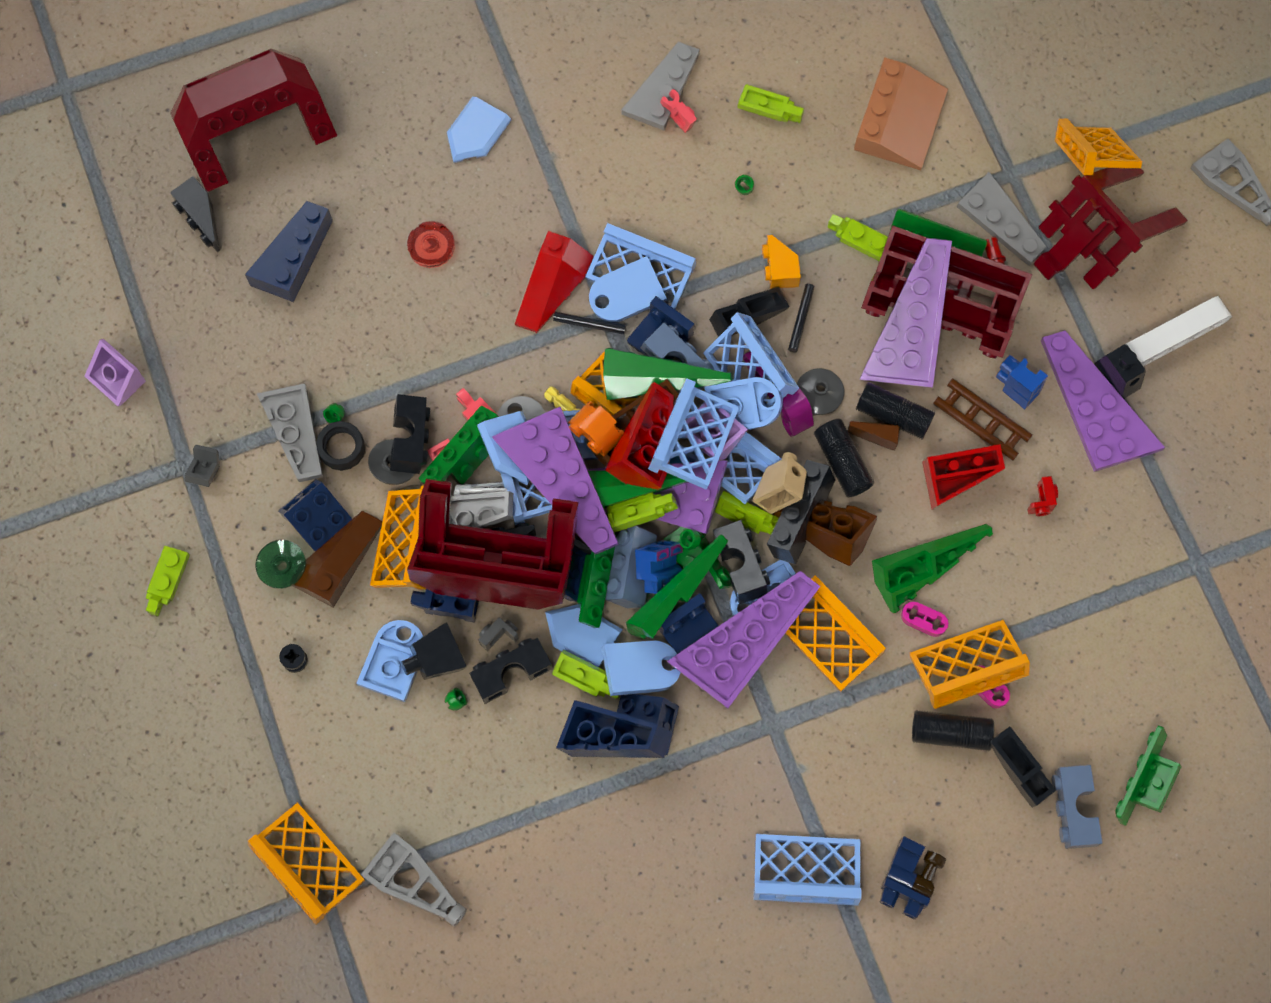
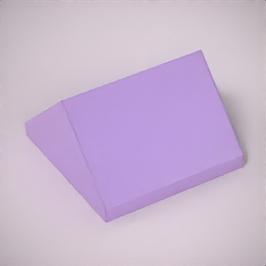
(113, 373)
(736, 432)

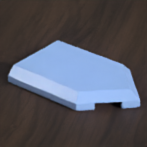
(476, 130)
(500, 460)
(579, 638)

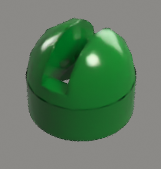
(748, 181)
(331, 412)
(690, 544)
(456, 699)

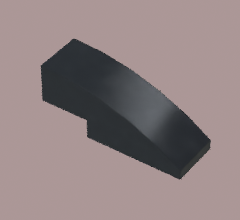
(758, 306)
(1022, 767)

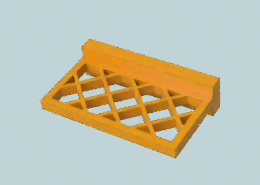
(1094, 147)
(587, 392)
(387, 538)
(848, 623)
(979, 680)
(288, 878)

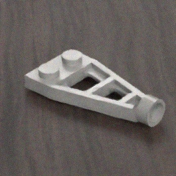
(1221, 159)
(389, 862)

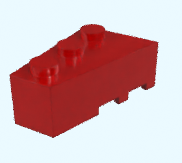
(959, 471)

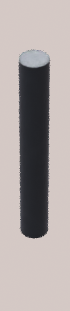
(801, 318)
(589, 323)

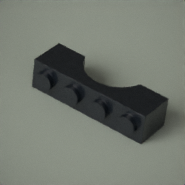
(790, 530)

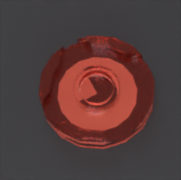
(431, 244)

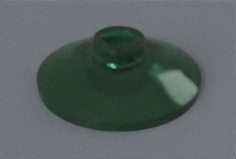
(272, 556)

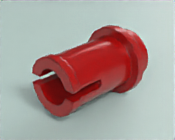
(994, 252)

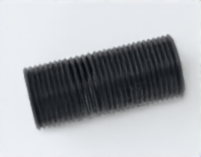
(892, 410)
(846, 463)
(943, 729)

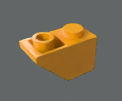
(783, 264)

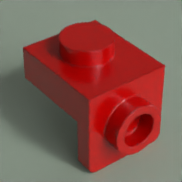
(1047, 493)

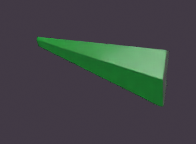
(632, 374)
(613, 491)
(907, 571)
(653, 614)

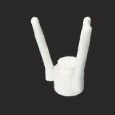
(478, 488)

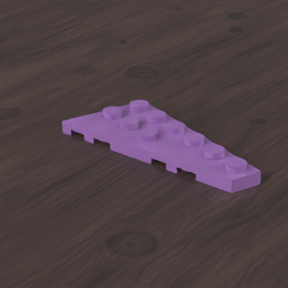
(911, 335)
(1101, 416)
(553, 463)
(693, 502)
(736, 649)

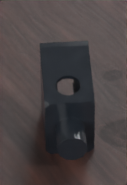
(1122, 370)
(435, 654)

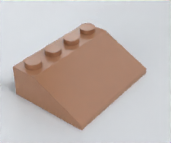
(901, 115)

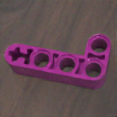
(796, 409)

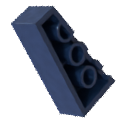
(291, 254)
(606, 733)

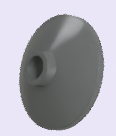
(826, 401)
(378, 464)

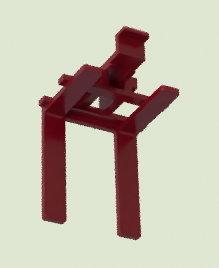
(1082, 240)

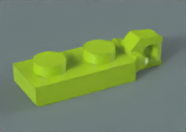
(769, 105)
(858, 236)
(640, 510)
(750, 515)
(165, 579)
(582, 674)

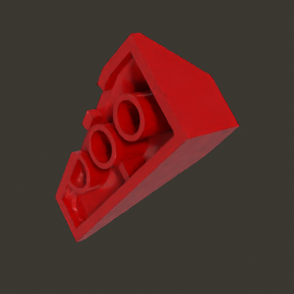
(556, 274)
(640, 439)

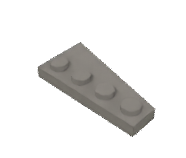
(669, 75)
(997, 214)
(293, 424)
(481, 509)

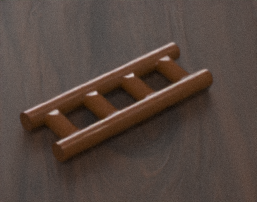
(979, 404)

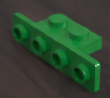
(932, 229)
(462, 453)
(718, 572)
(594, 586)
(1151, 781)

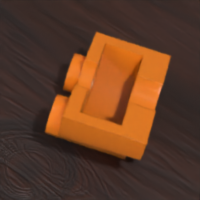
(597, 427)

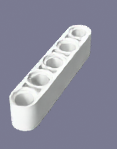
(1180, 330)

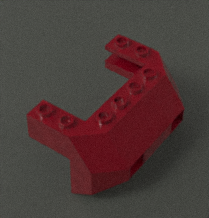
(242, 96)
(963, 309)
(490, 562)

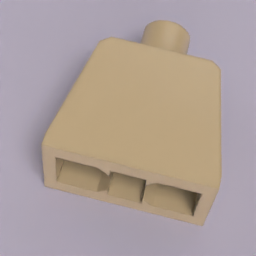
(781, 484)

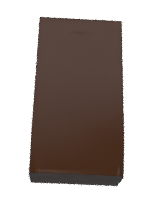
(879, 434)

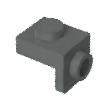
(203, 466)
(492, 633)

